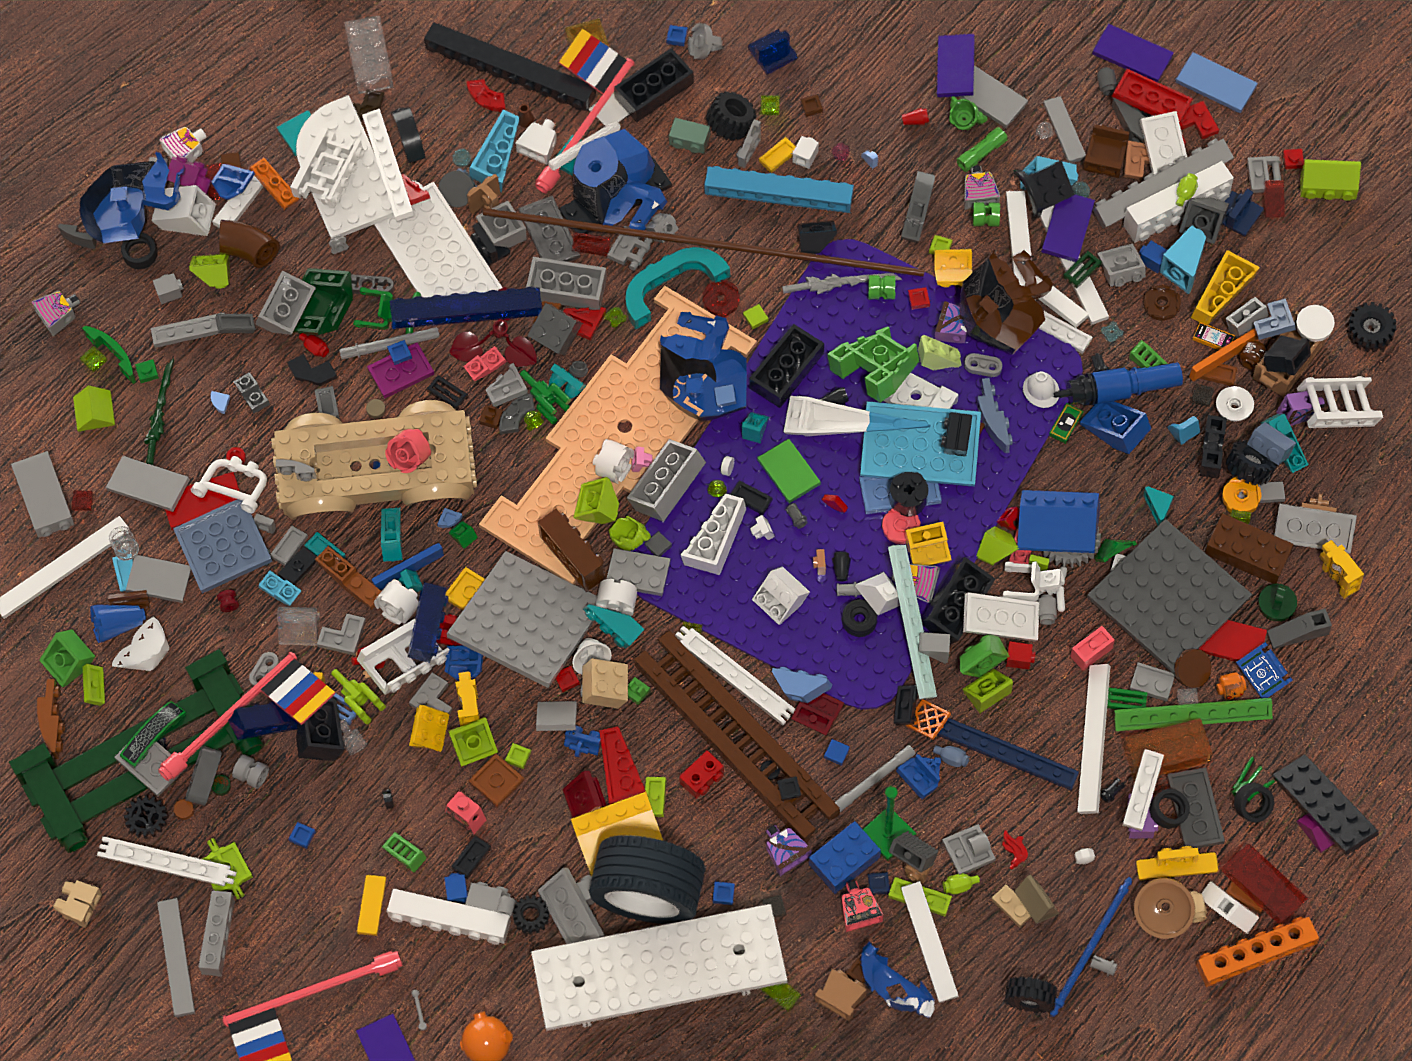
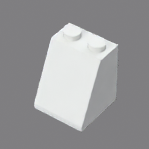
(189, 215)

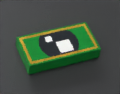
(1066, 423)

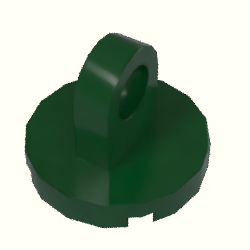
(1277, 602)

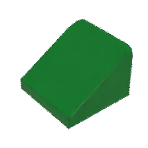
(463, 534)

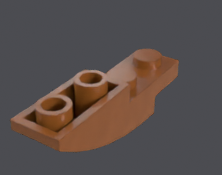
(348, 577)
(48, 718)

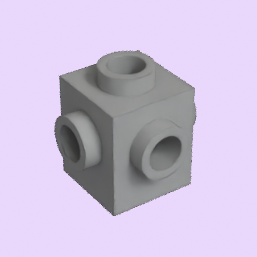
(662, 223)

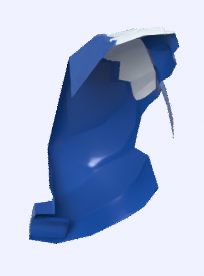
(879, 976)

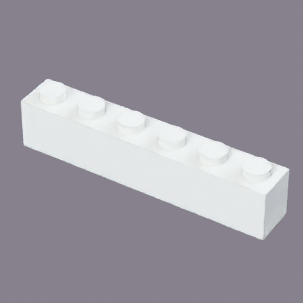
(448, 916)

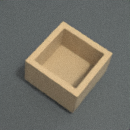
(605, 683)

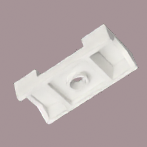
(930, 394)

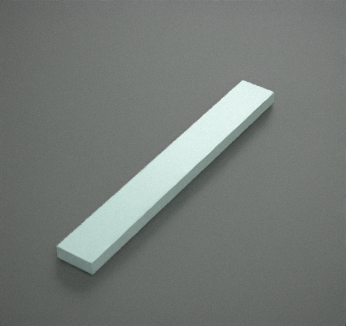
(912, 620)

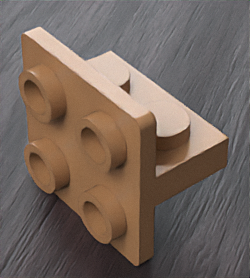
(484, 195)

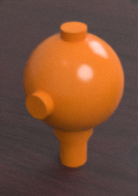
(486, 1038)

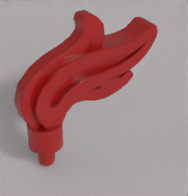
(1015, 847)

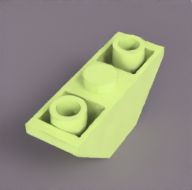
(937, 354)

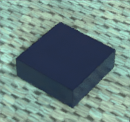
(879, 883)

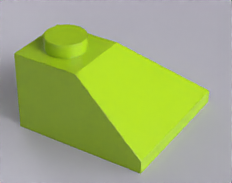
(212, 269)
(597, 502)

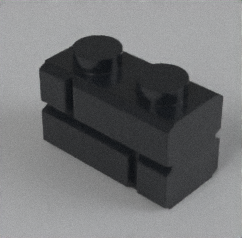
(957, 434)

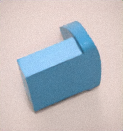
(1185, 430)

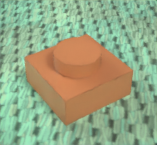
(819, 562)

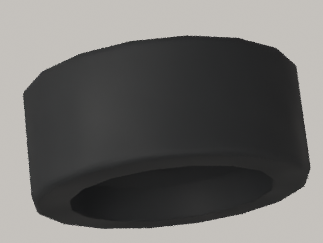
(140, 263)
(1241, 799)
(1159, 817)

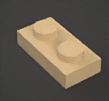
(1011, 906)

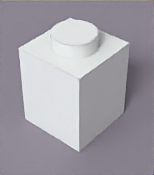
(805, 152)

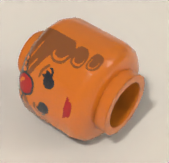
(1231, 686)

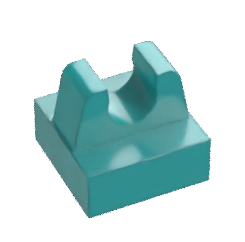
(411, 580)

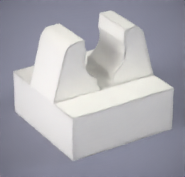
(762, 528)

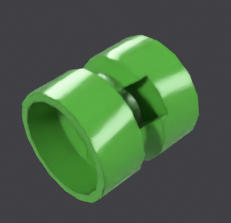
(980, 211)
(882, 287)

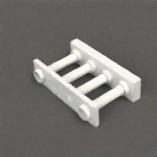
(1335, 417)

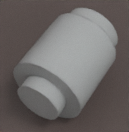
(1047, 609)

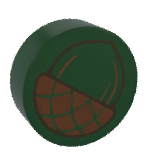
(221, 785)

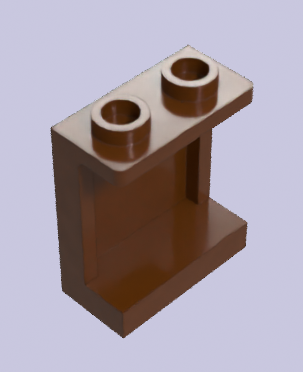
(1106, 151)

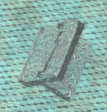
(298, 626)

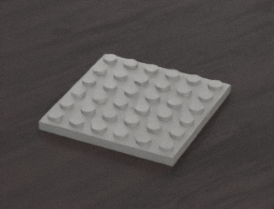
(525, 619)

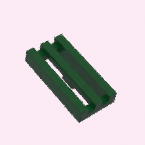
(1077, 283)

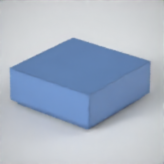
(725, 395)

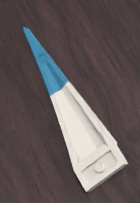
(817, 417)

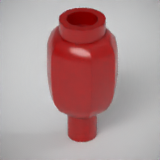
(314, 345)

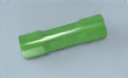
(991, 142)

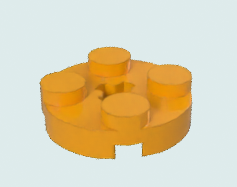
(1233, 502)

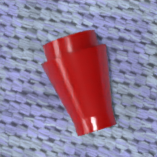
(916, 117)

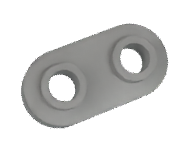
(983, 364)
(261, 668)

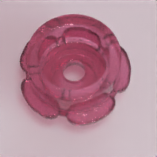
(844, 154)

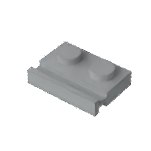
(1152, 680)

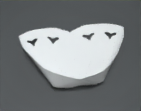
(147, 652)

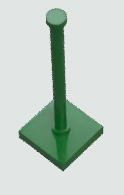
(887, 825)

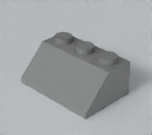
(285, 304)

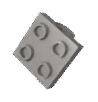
(969, 849)

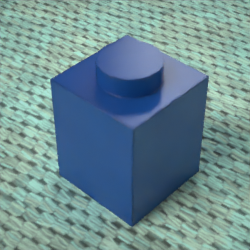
(1152, 256)
(456, 888)

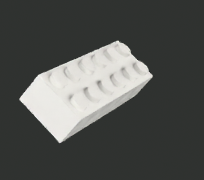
(1161, 211)

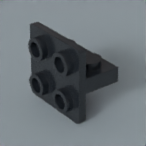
(484, 245)

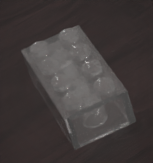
(368, 54)

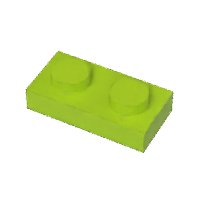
(93, 684)
(656, 791)

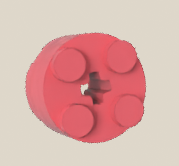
(407, 450)

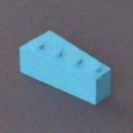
(496, 150)

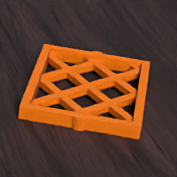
(939, 725)

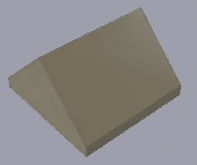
(1035, 900)

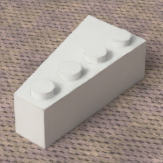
(714, 541)

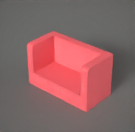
(1092, 648)

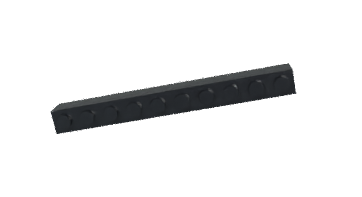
(509, 66)

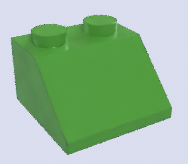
(983, 656)
(66, 657)

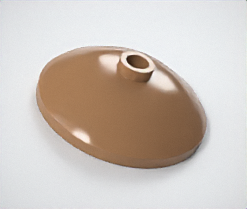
(1160, 921)

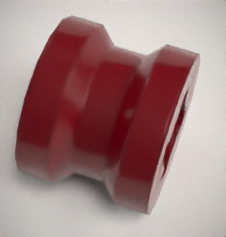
(227, 600)

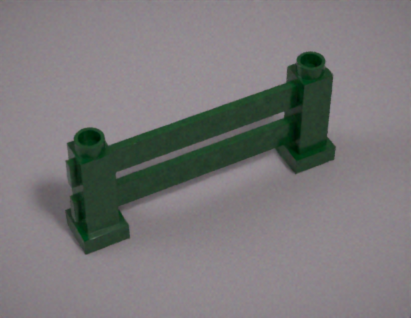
(46, 783)

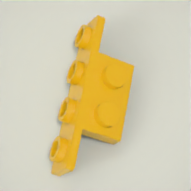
(1177, 863)

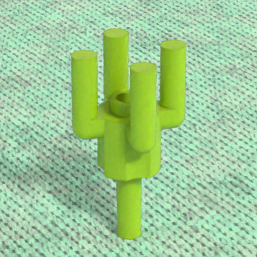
(357, 695)

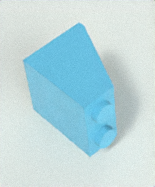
(1183, 259)

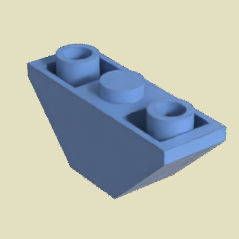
(801, 685)

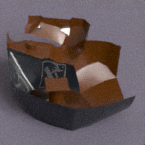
(1000, 307)

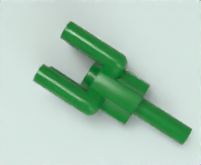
(546, 396)

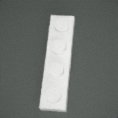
(237, 205)
(1143, 790)

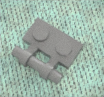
(623, 247)

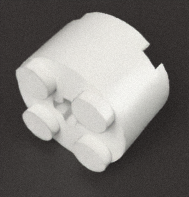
(613, 461)
(617, 596)
(397, 602)

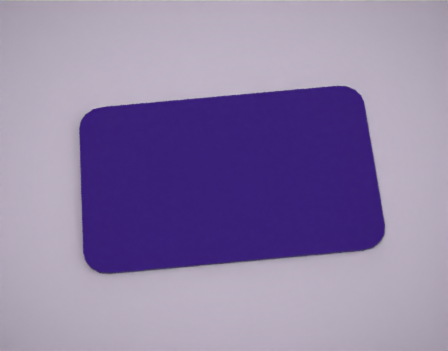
(813, 639)

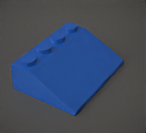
(1058, 521)

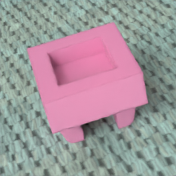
(640, 459)

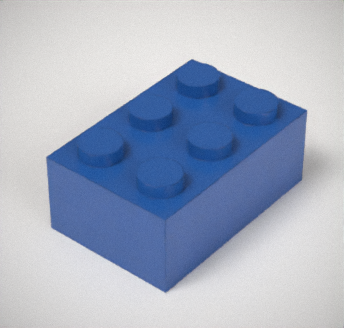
(844, 857)

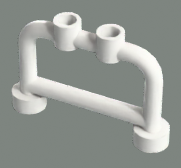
(235, 464)

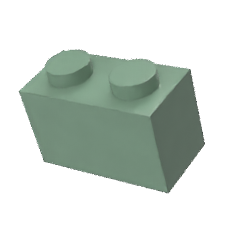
(689, 135)

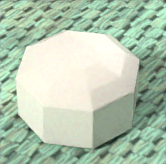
(1084, 856)

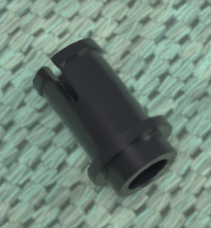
(1111, 791)

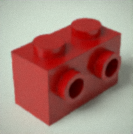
(702, 775)

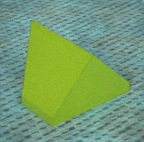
(996, 545)

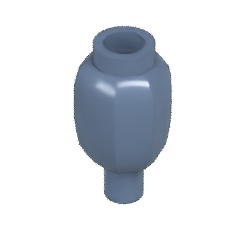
(952, 755)

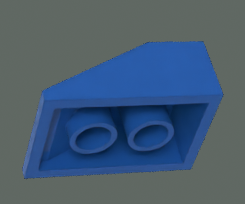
(1117, 425)

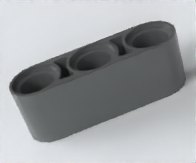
(203, 775)

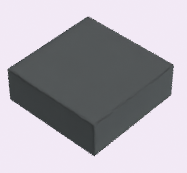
(658, 544)

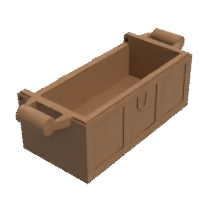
(1280, 381)

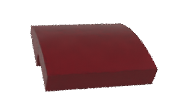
(819, 713)

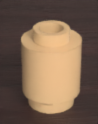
(1200, 908)

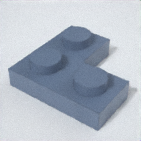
(1279, 322)

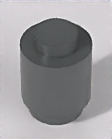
(1107, 81)

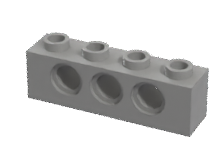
(216, 933)

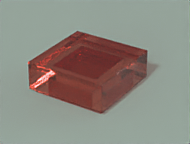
(82, 500)

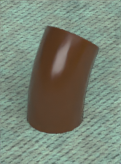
(247, 243)

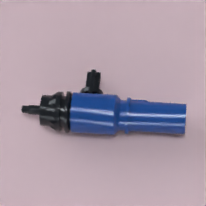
(1119, 383)

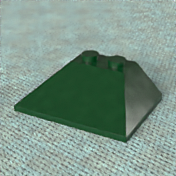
(328, 301)

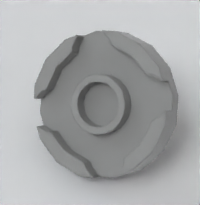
(703, 41)

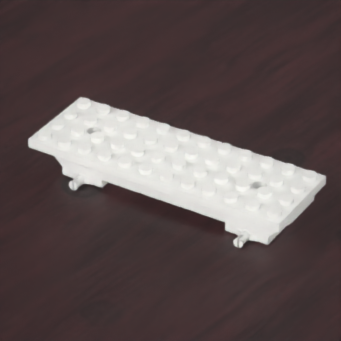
(658, 967)

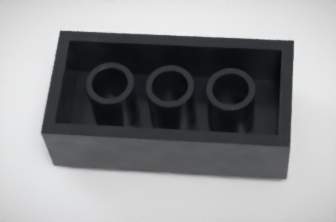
(654, 85)
(786, 365)
(946, 610)

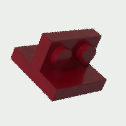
(584, 794)

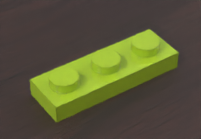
(937, 901)

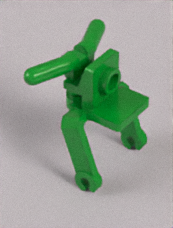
(383, 312)

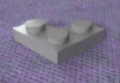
(344, 640)
(429, 694)

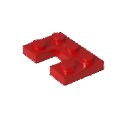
(1202, 120)

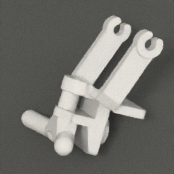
(1043, 581)

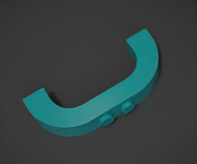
(667, 268)

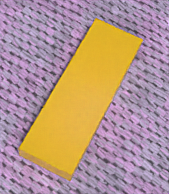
(371, 905)

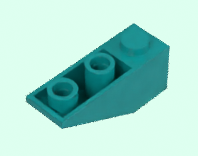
(1296, 459)
(618, 625)

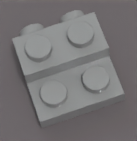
(1122, 265)

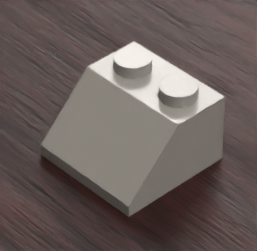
(501, 230)

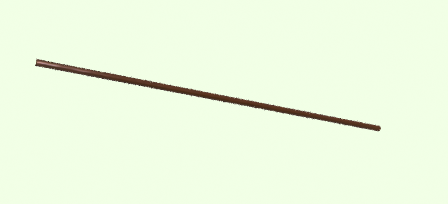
(703, 242)

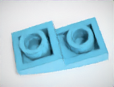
(279, 589)

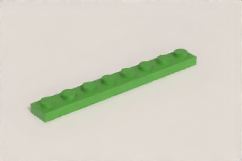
(1208, 712)

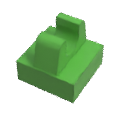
(637, 690)

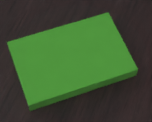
(789, 471)

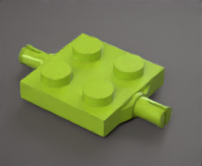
(231, 857)

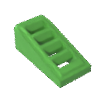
(1147, 350)
(413, 860)

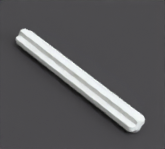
(572, 152)

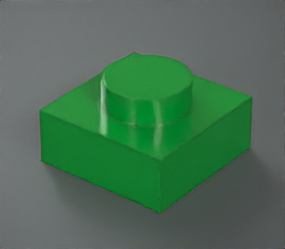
(146, 371)

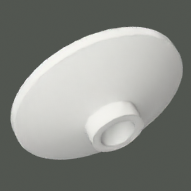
(1238, 397)

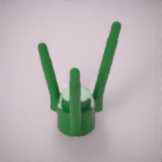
(1239, 784)

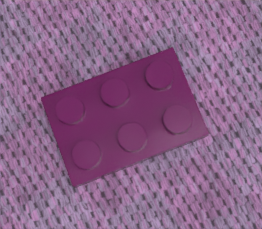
(395, 378)

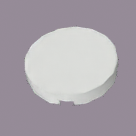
(1315, 323)

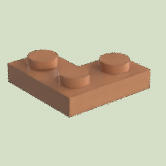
(1134, 161)

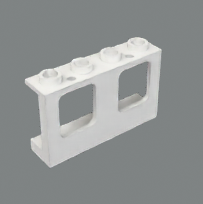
(393, 647)

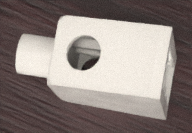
(538, 141)

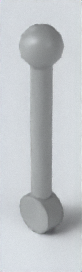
(422, 1025)

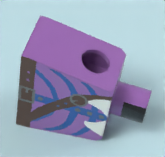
(950, 325)
(1298, 407)
(786, 849)

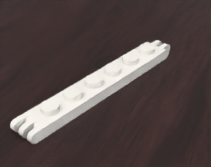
(735, 675)
(166, 862)

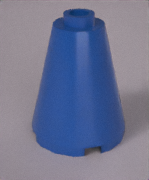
(115, 620)

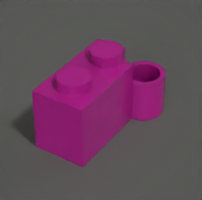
(193, 174)

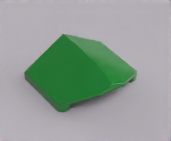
(1112, 547)

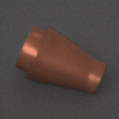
(526, 116)

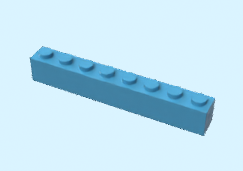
(779, 189)

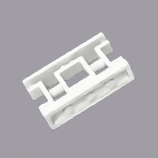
(314, 161)

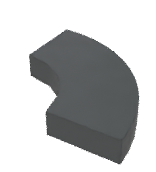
(515, 413)

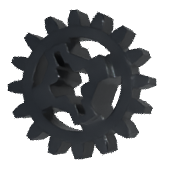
(156, 812)

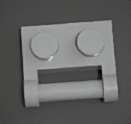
(1259, 171)

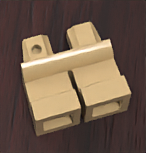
(80, 903)

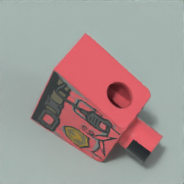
(463, 811)
(859, 908)

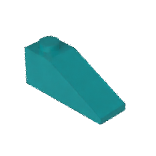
(391, 534)

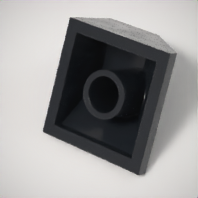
(815, 236)

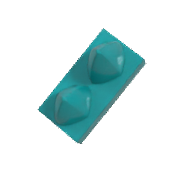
(560, 377)

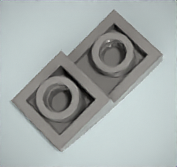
(302, 471)

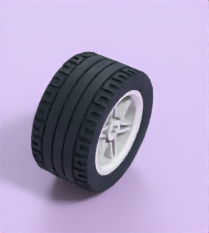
(647, 879)

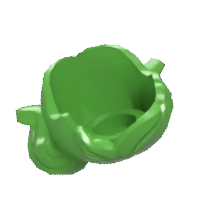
(965, 109)

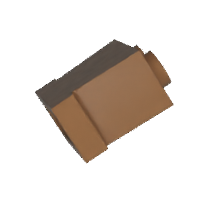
(841, 994)

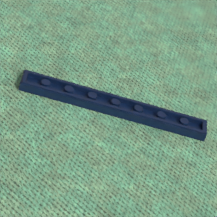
(1007, 753)

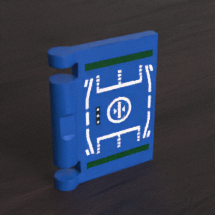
(1263, 671)

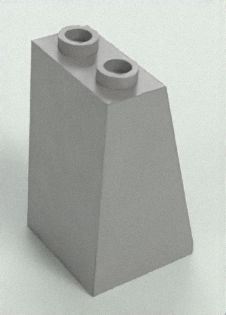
(43, 494)

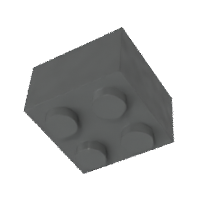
(555, 329)

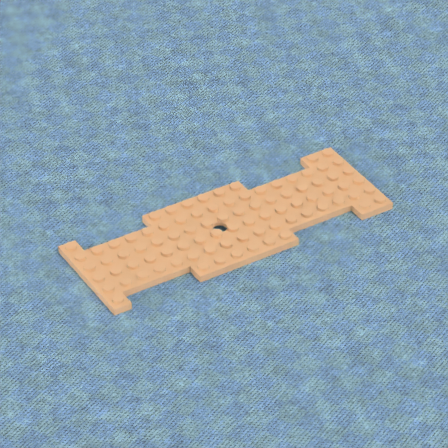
(612, 396)

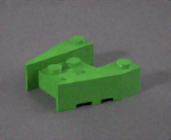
(881, 356)

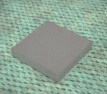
(556, 716)

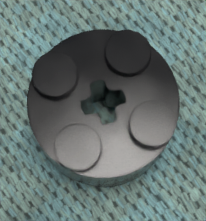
(906, 484)

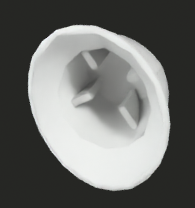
(1040, 389)
(589, 650)

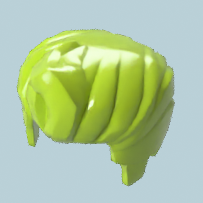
(628, 533)

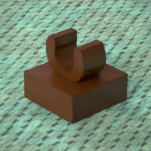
(491, 416)

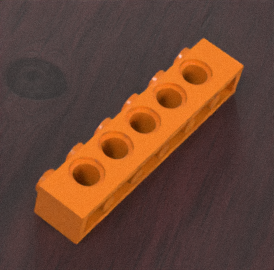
(1212, 974)

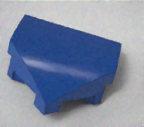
(921, 774)

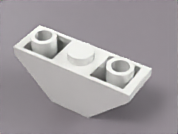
(1229, 907)

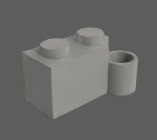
(490, 898)

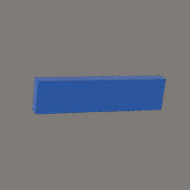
(414, 563)

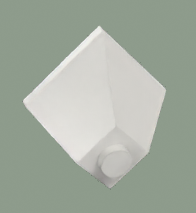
(879, 593)

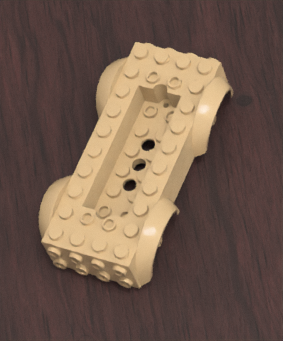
(333, 446)

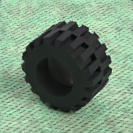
(730, 115)

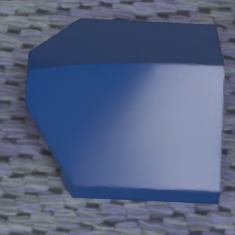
(231, 181)
(461, 660)

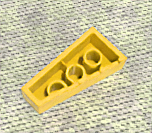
(1227, 282)

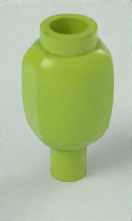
(1186, 188)
(959, 883)

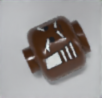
(1252, 354)

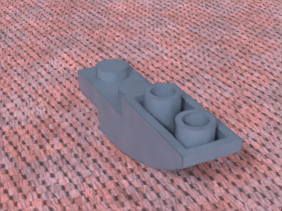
(994, 420)

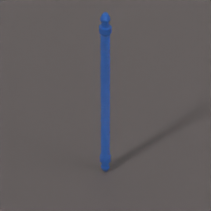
(1122, 891)

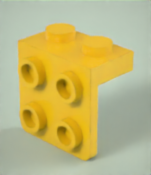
(952, 266)

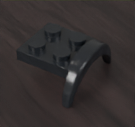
(1046, 187)

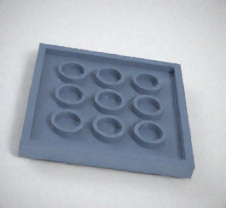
(222, 545)

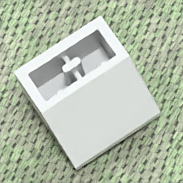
(780, 595)

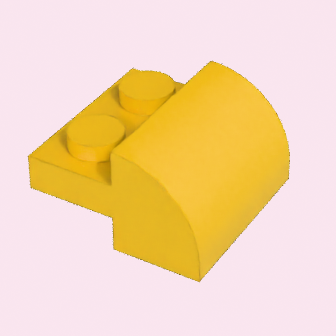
(928, 544)

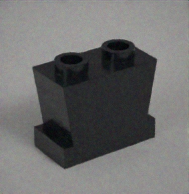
(1287, 355)

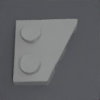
(750, 144)
(506, 387)

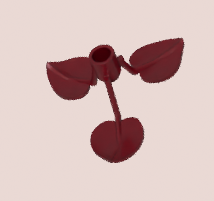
(520, 351)

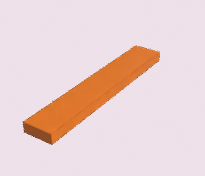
(1222, 355)

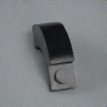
(408, 134)

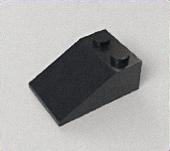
(321, 734)

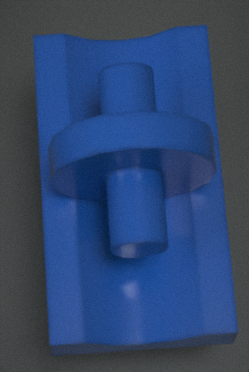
(581, 742)

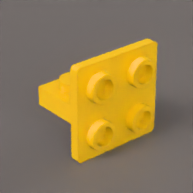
(429, 728)

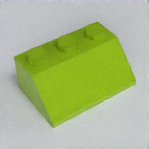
(1330, 179)

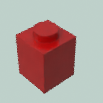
(1020, 655)

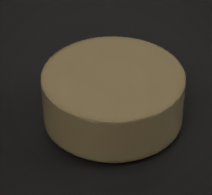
(375, 408)

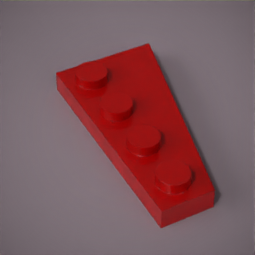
(620, 770)

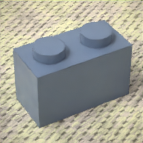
(1271, 443)

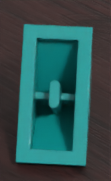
(754, 427)
(1158, 503)

